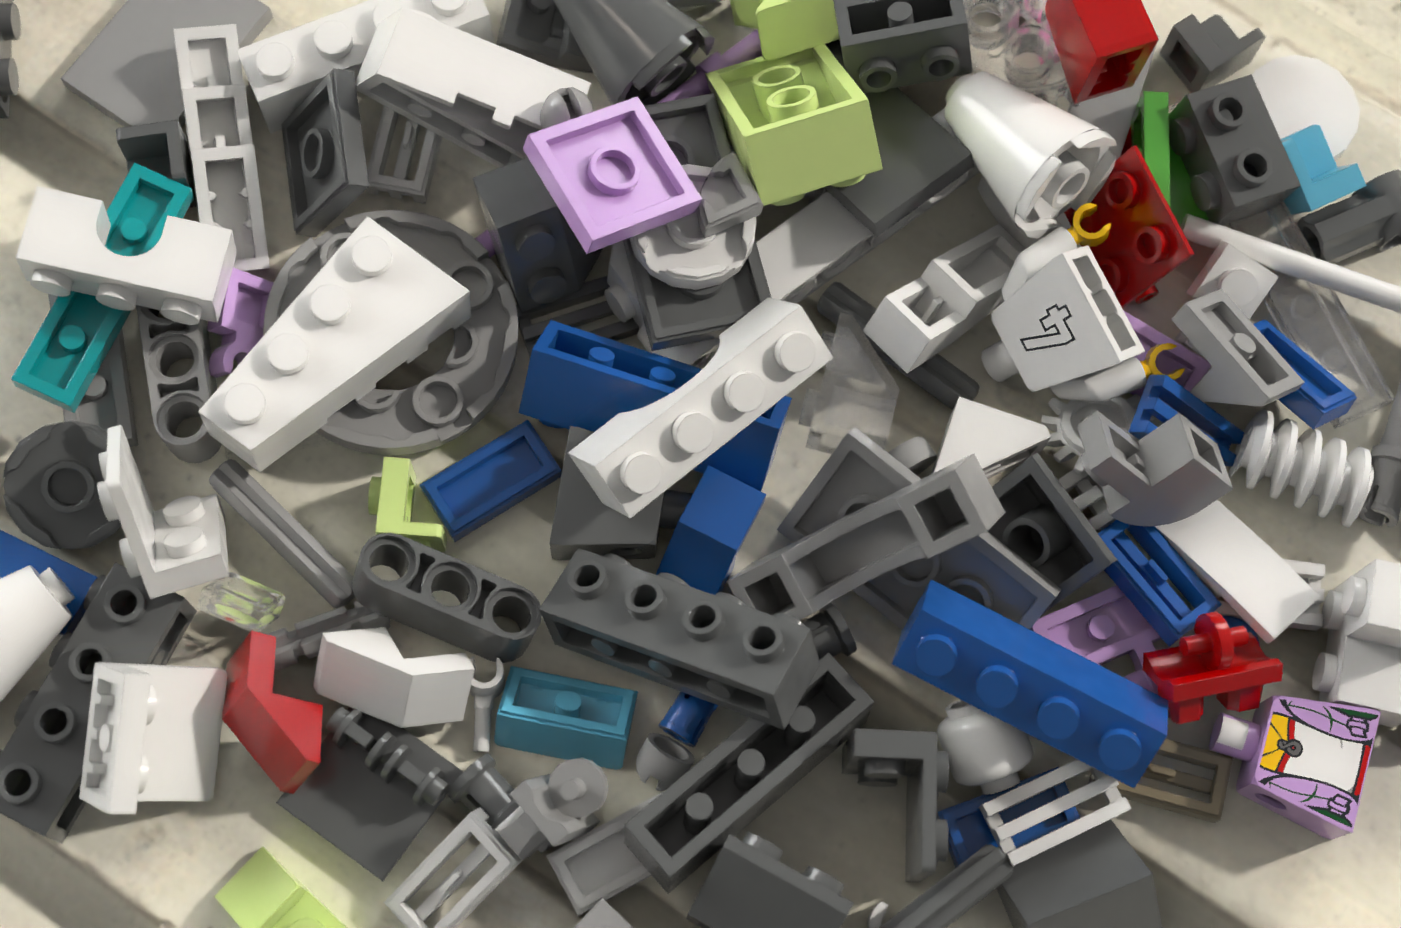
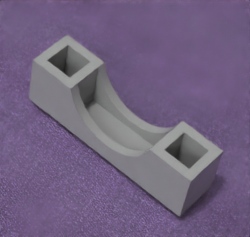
(874, 540)

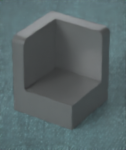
(1208, 51)
(159, 148)

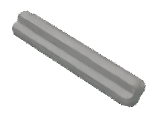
(283, 533)

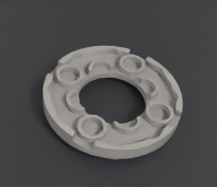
(476, 367)

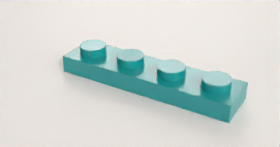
(79, 327)

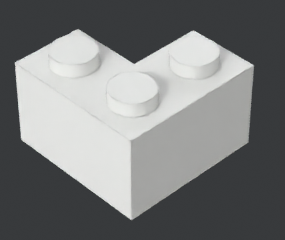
(1363, 643)

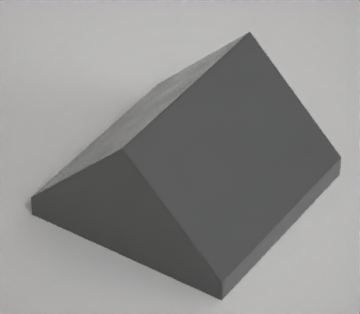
(1048, 528)
(1083, 884)

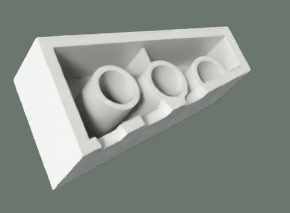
(333, 343)

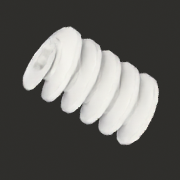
(1305, 465)

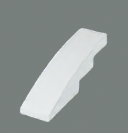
(221, 138)
(1240, 568)

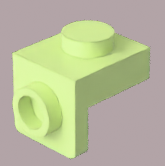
(392, 501)

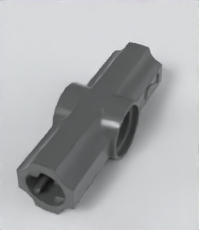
(1357, 223)

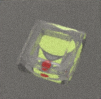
(241, 602)

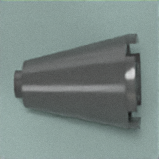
(636, 45)

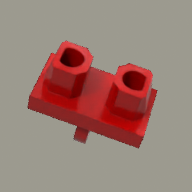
(1208, 664)

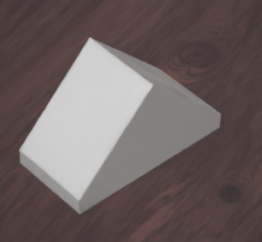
(992, 435)

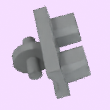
(555, 807)

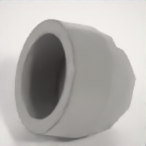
(556, 111)
(663, 760)

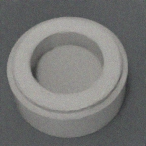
(915, 454)

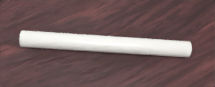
(1295, 263)

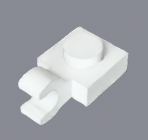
(1237, 275)

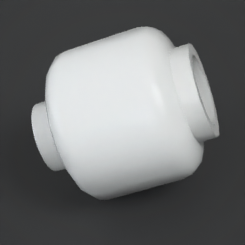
(983, 748)

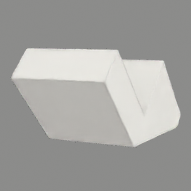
(370, 675)

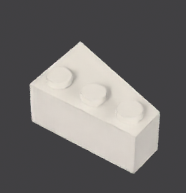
(460, 84)

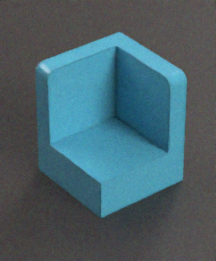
(1317, 171)

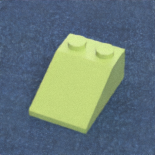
(796, 123)

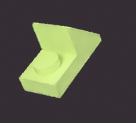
(787, 24)
(272, 897)

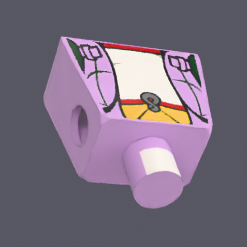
(1302, 759)

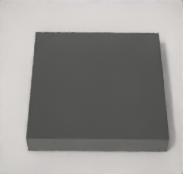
(325, 153)

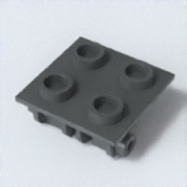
(371, 789)

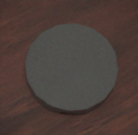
(54, 486)

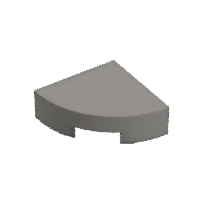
(727, 197)

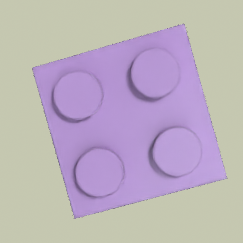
(611, 174)

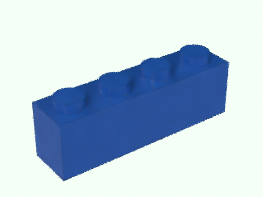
(590, 379)
(1032, 684)

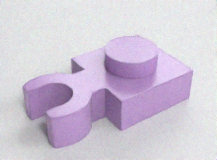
(239, 321)

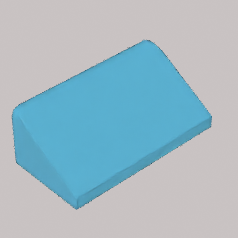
(565, 717)

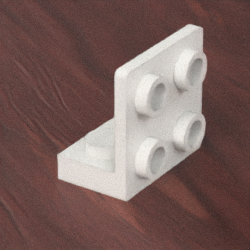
(166, 546)
(152, 735)

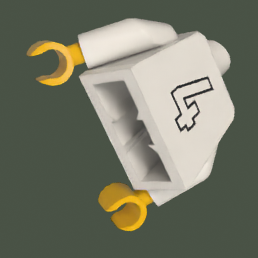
(1066, 324)

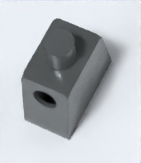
(594, 527)

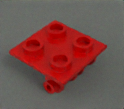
(1143, 233)

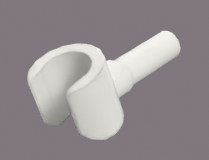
(483, 704)

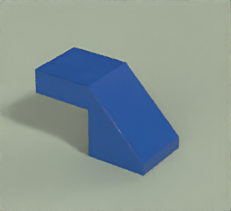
(711, 531)

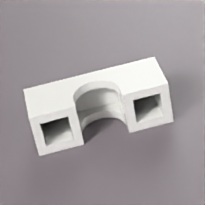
(180, 275)

